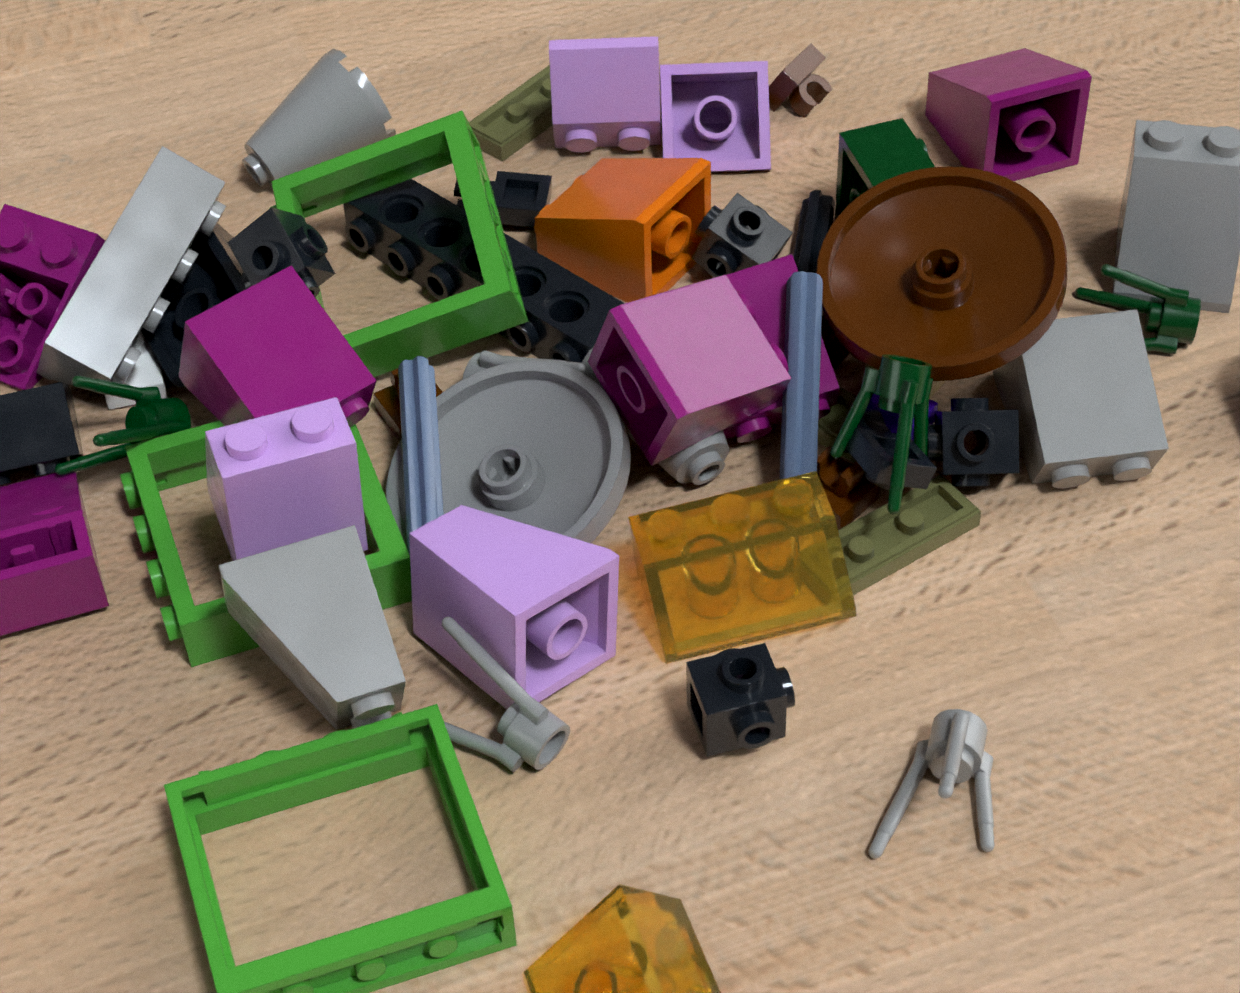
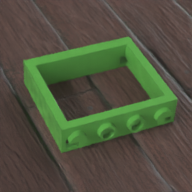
(420, 150)
(208, 627)
(337, 763)

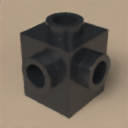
(738, 237)
(278, 242)
(995, 441)
(738, 699)

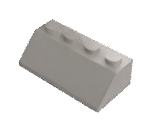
(132, 272)

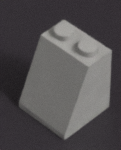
(1182, 211)
(1086, 401)
(320, 624)

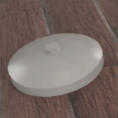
(528, 448)

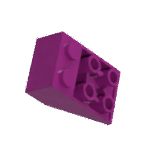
(38, 276)
(46, 554)

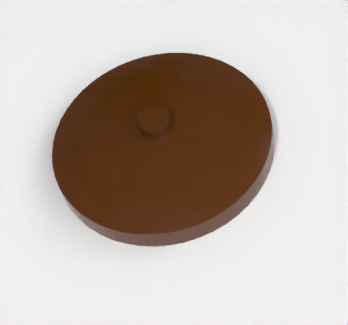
(943, 271)

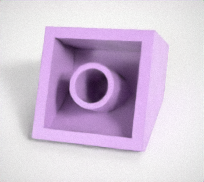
(605, 93)
(717, 114)

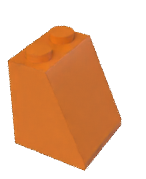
(628, 224)

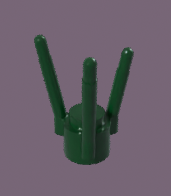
(1169, 315)
(903, 389)
(145, 421)

